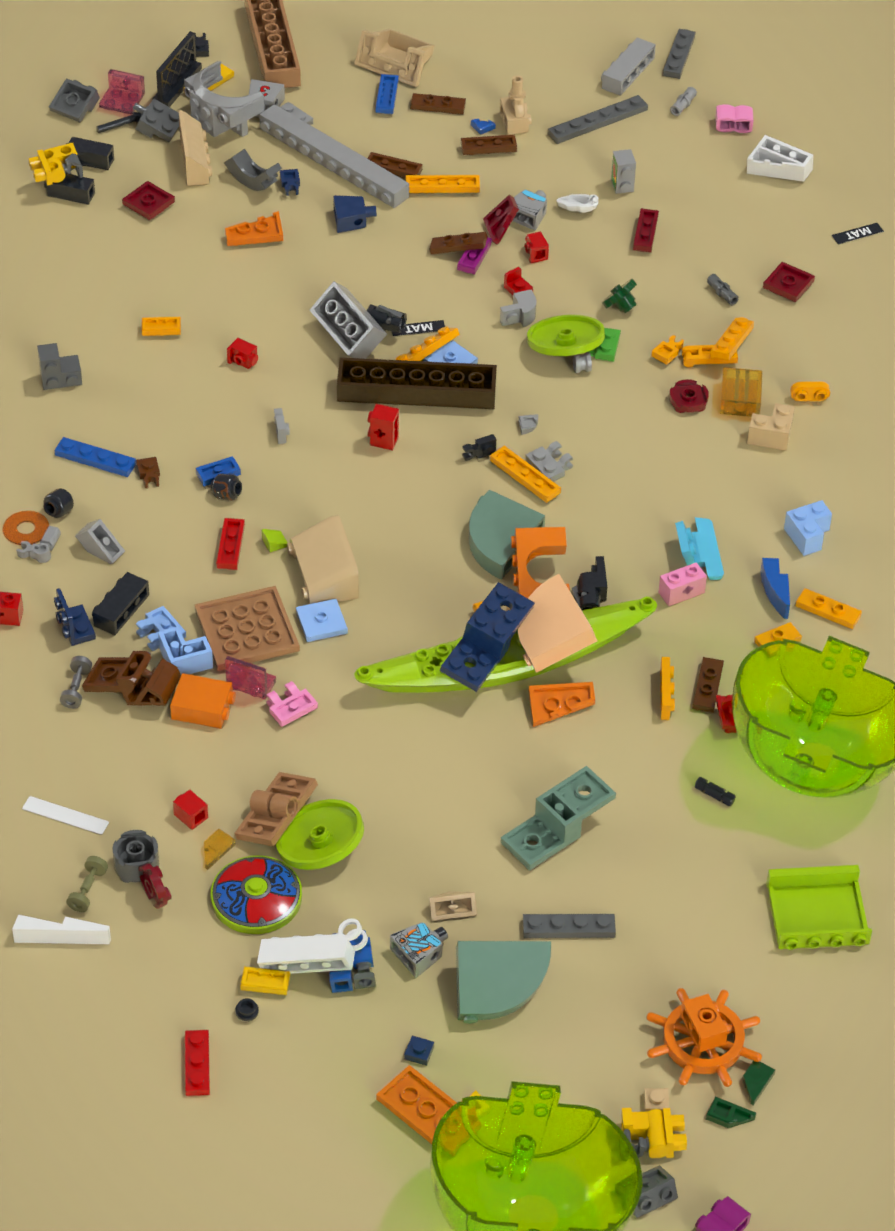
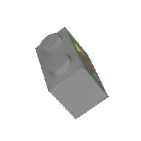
(623, 171)

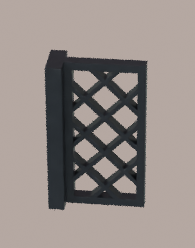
(175, 69)

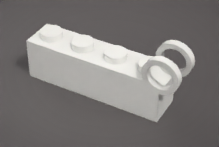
(312, 953)

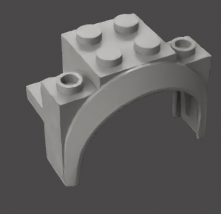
(216, 111)

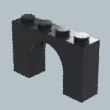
(83, 189)

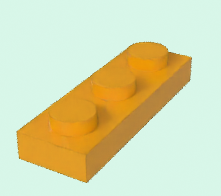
(666, 688)

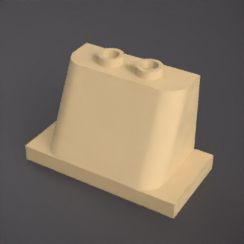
(393, 54)

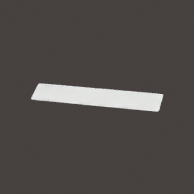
(65, 815)

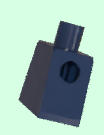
(351, 212)

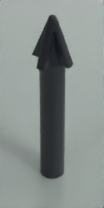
(119, 122)

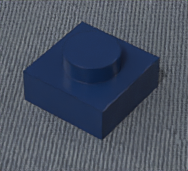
(419, 1050)

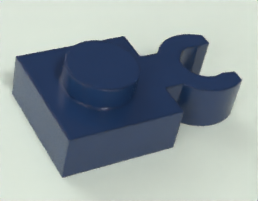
(290, 180)

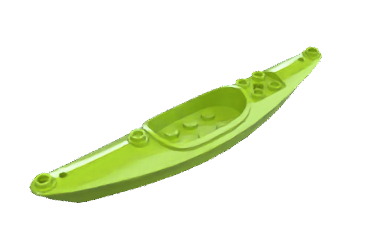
(421, 669)

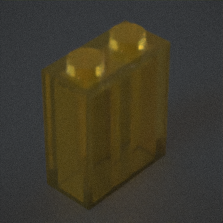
(741, 392)

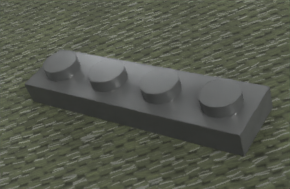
(679, 53)
(569, 926)

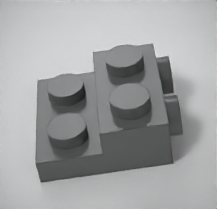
(74, 100)

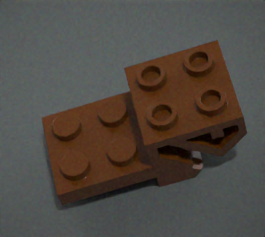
(134, 679)

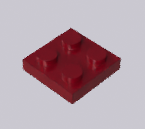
(148, 200)
(788, 281)

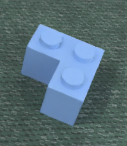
(807, 526)
(189, 655)

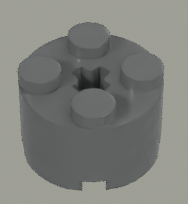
(133, 851)

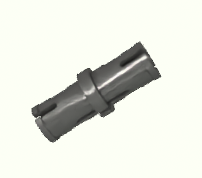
(722, 289)

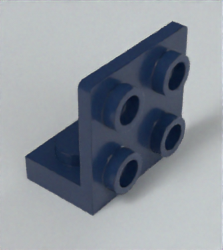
(74, 621)

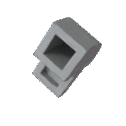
(521, 310)

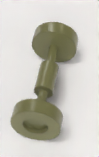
(78, 901)

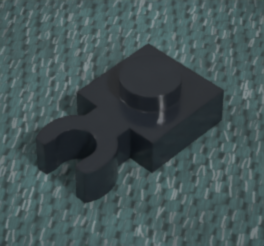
(201, 46)
(483, 447)

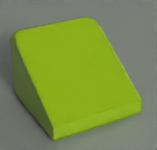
(273, 539)

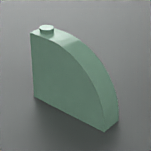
(491, 530)
(498, 976)

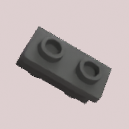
(657, 1190)

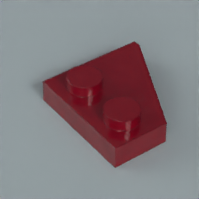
(500, 218)

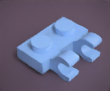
(158, 620)

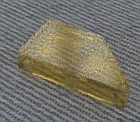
(217, 846)

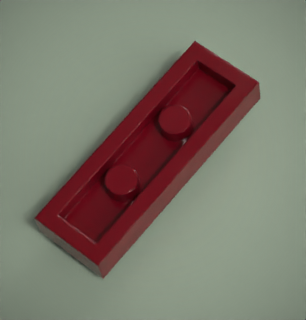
(646, 230)

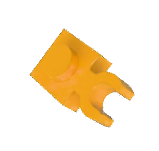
(668, 351)

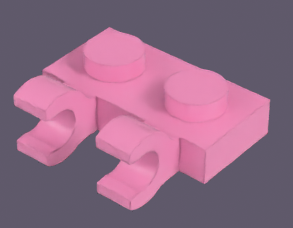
(293, 707)

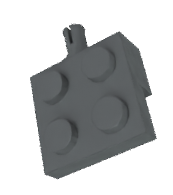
(157, 120)

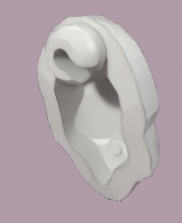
(578, 202)

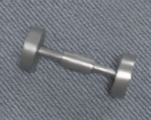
(72, 698)

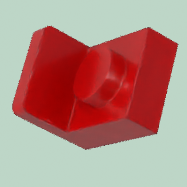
(514, 282)

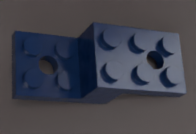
(487, 636)

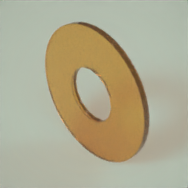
(13, 535)

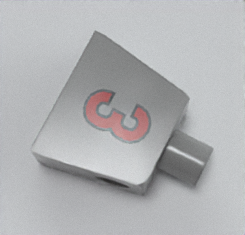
(273, 92)

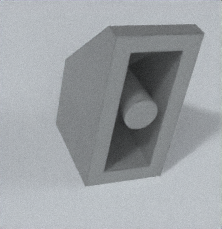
(100, 541)

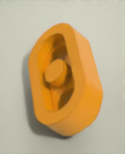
(810, 391)

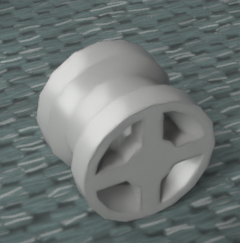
(582, 362)

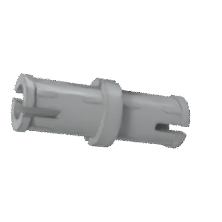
(683, 101)

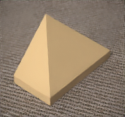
(452, 905)

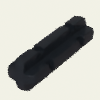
(715, 791)

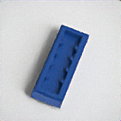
(387, 94)

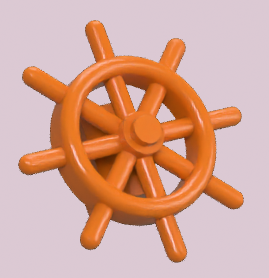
(707, 1027)

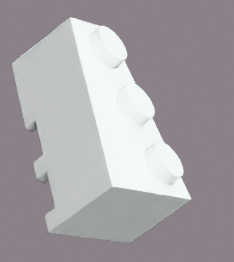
(779, 160)

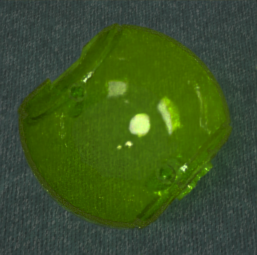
(815, 717)
(533, 1165)

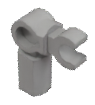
(40, 551)

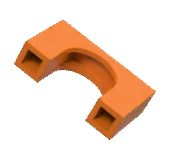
(530, 544)

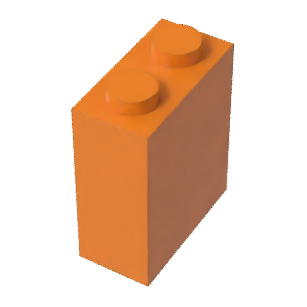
(202, 701)

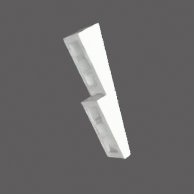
(70, 932)

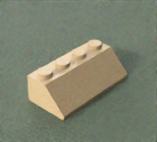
(194, 150)

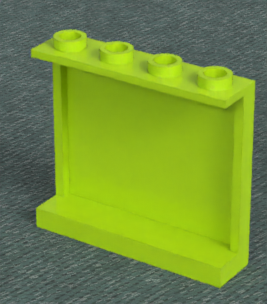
(817, 907)

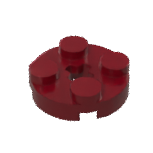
(698, 396)
(153, 885)

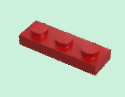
(230, 543)
(197, 1063)

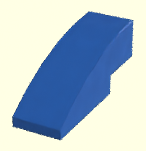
(776, 585)

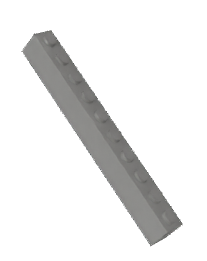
(334, 156)

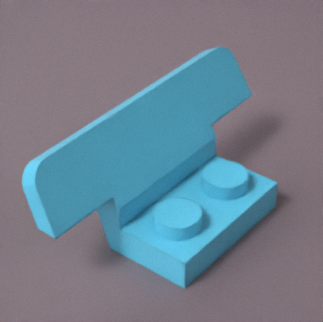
(701, 547)

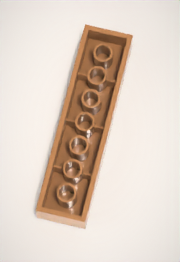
(273, 42)

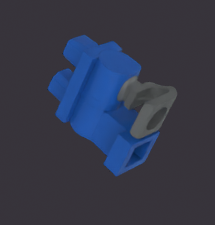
(362, 961)

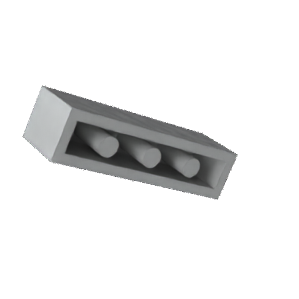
(628, 66)

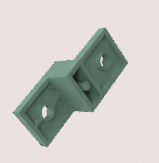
(558, 817)

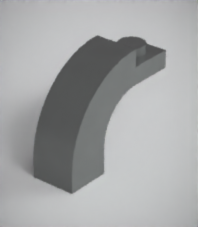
(251, 174)

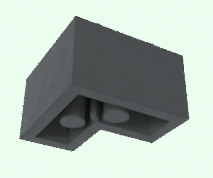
(57, 370)

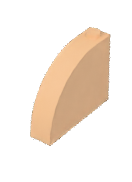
(553, 626)

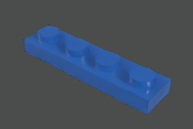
(95, 457)

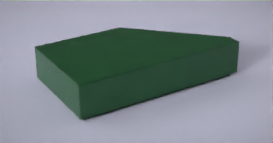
(728, 1114)

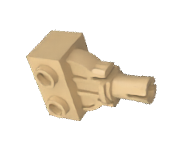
(514, 110)

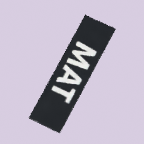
(857, 233)
(422, 327)

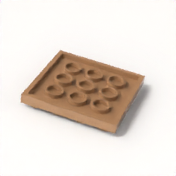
(247, 626)

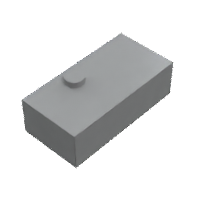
(347, 321)

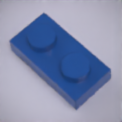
(209, 471)

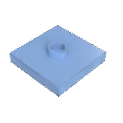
(452, 353)
(321, 620)

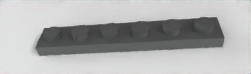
(597, 119)

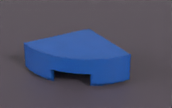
(483, 126)

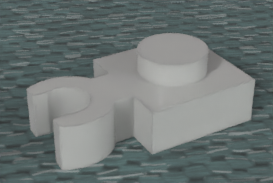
(282, 428)

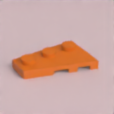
(260, 231)
(558, 700)

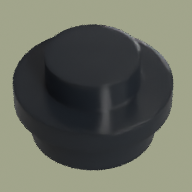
(247, 1009)

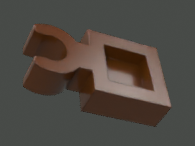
(148, 470)

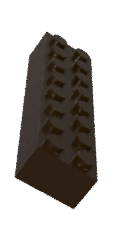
(416, 383)

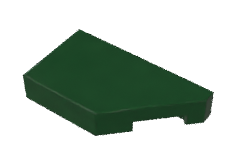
(757, 1079)

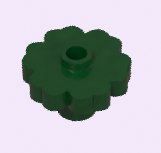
(622, 296)

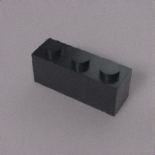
(120, 603)

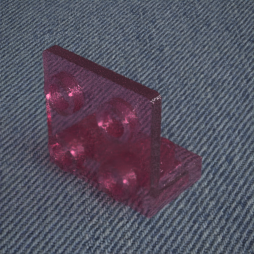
(123, 91)
(248, 677)

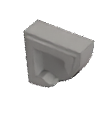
(527, 423)

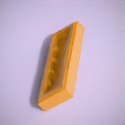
(828, 608)

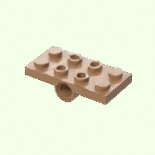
(275, 808)

